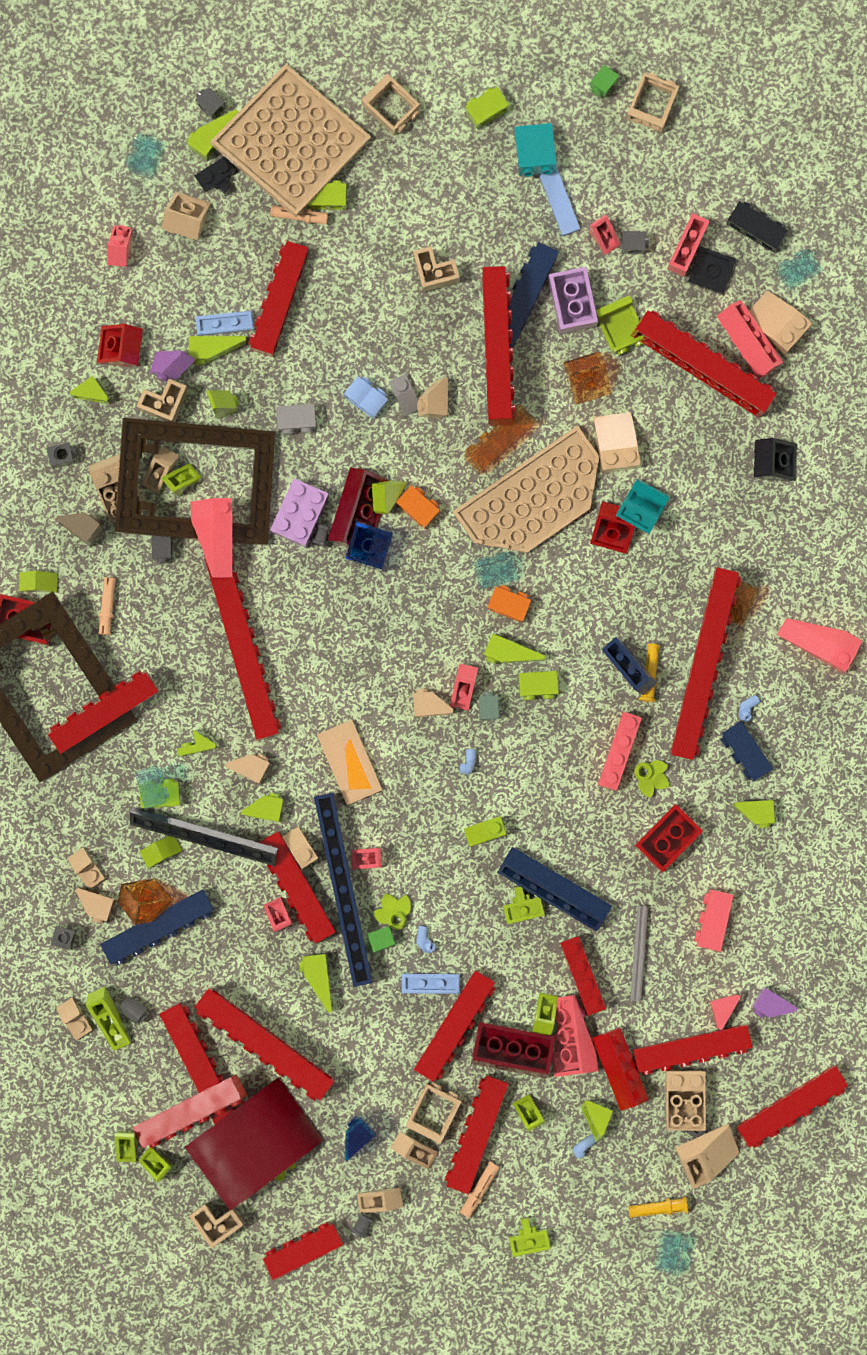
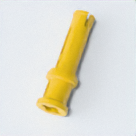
(651, 666)
(666, 1207)

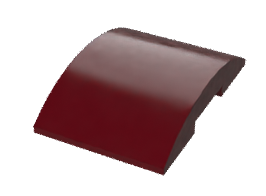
(254, 1144)

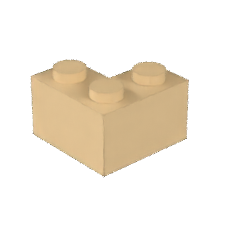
(434, 275)
(165, 406)
(214, 1228)

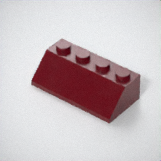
(355, 505)
(513, 1050)

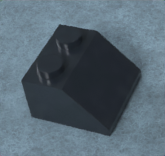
(775, 459)

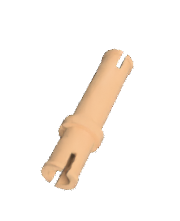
(305, 215)
(107, 606)
(479, 1190)

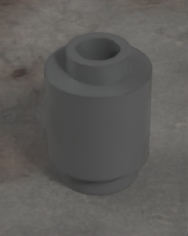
(134, 1010)

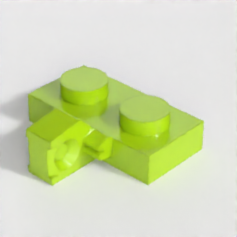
(522, 907)
(528, 1240)

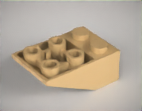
(106, 482)
(685, 1100)
(707, 1155)

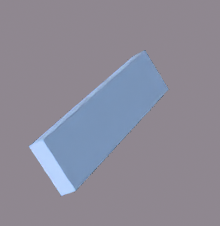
(560, 203)

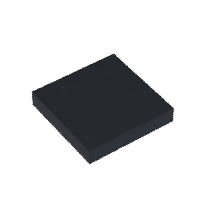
(711, 270)

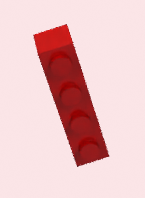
(582, 975)
(620, 1069)
(303, 1250)

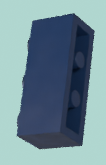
(629, 666)
(745, 752)

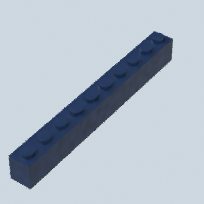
(343, 889)

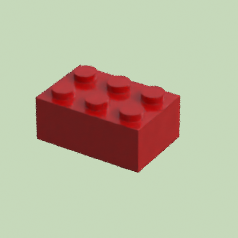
(11, 606)
(668, 838)

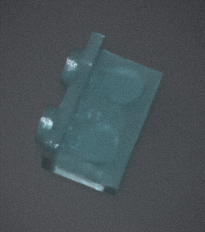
(144, 155)
(798, 269)
(495, 570)
(151, 787)
(671, 1253)

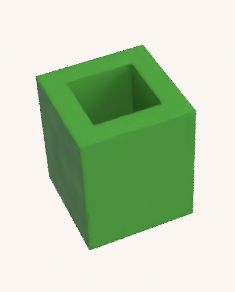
(603, 82)
(380, 939)

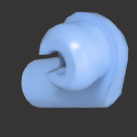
(745, 708)
(470, 762)
(422, 940)
(579, 1149)

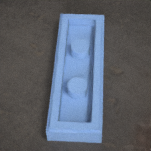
(224, 323)
(431, 983)

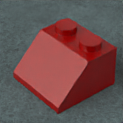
(119, 345)
(611, 530)

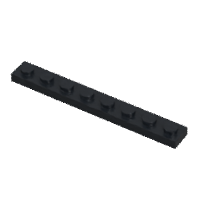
(204, 836)

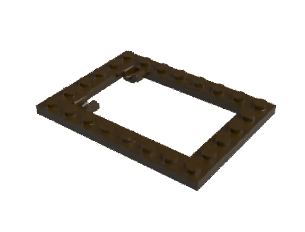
(133, 443)
(38, 615)

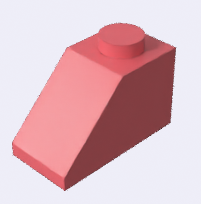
(464, 687)

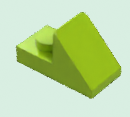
(181, 479)
(201, 745)

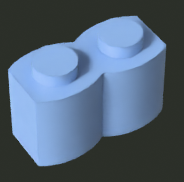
(366, 397)

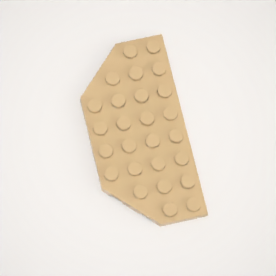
(534, 497)

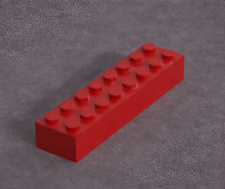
(497, 340)
(704, 364)
(264, 1043)

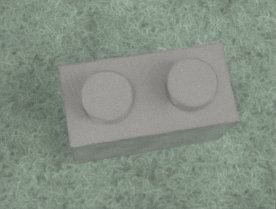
(296, 418)

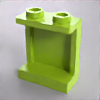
(617, 325)

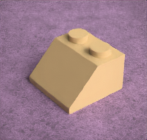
(185, 215)

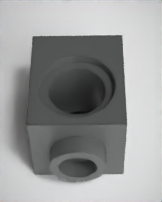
(210, 102)
(634, 242)
(54, 451)
(161, 549)
(63, 938)

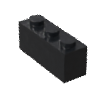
(757, 226)

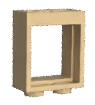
(377, 91)
(646, 119)
(433, 1135)

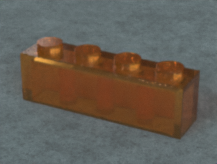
(498, 440)

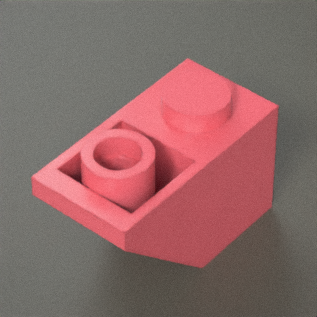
(119, 246)

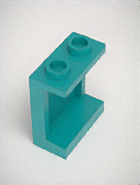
(535, 149)
(642, 506)

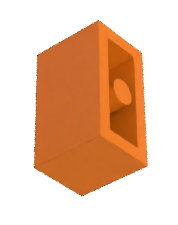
(418, 507)
(509, 604)

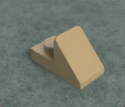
(86, 868)
(74, 1018)

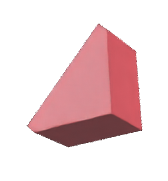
(604, 235)
(366, 858)
(277, 914)
(723, 1008)

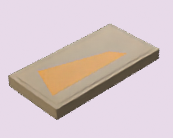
(349, 762)

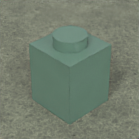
(488, 706)

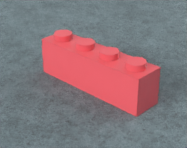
(749, 339)
(619, 751)

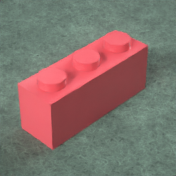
(688, 245)
(713, 920)

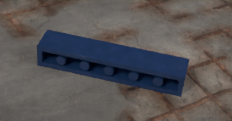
(529, 287)
(554, 889)
(166, 924)

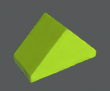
(90, 391)
(386, 494)
(38, 581)
(160, 851)
(528, 1112)
(596, 1117)
(126, 1146)
(155, 1164)

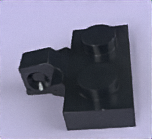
(216, 176)

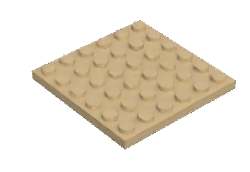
(290, 140)

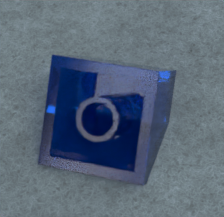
(369, 546)
(357, 1136)

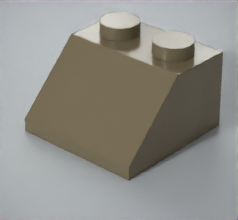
(83, 526)

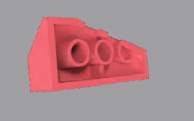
(214, 530)
(827, 644)
(574, 1047)

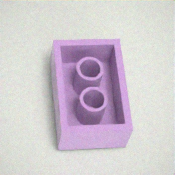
(572, 300)
(299, 513)

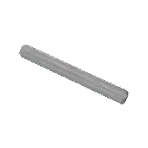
(639, 952)

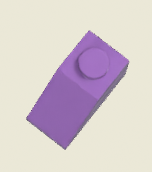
(170, 364)
(771, 1005)

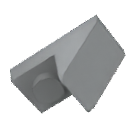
(404, 394)

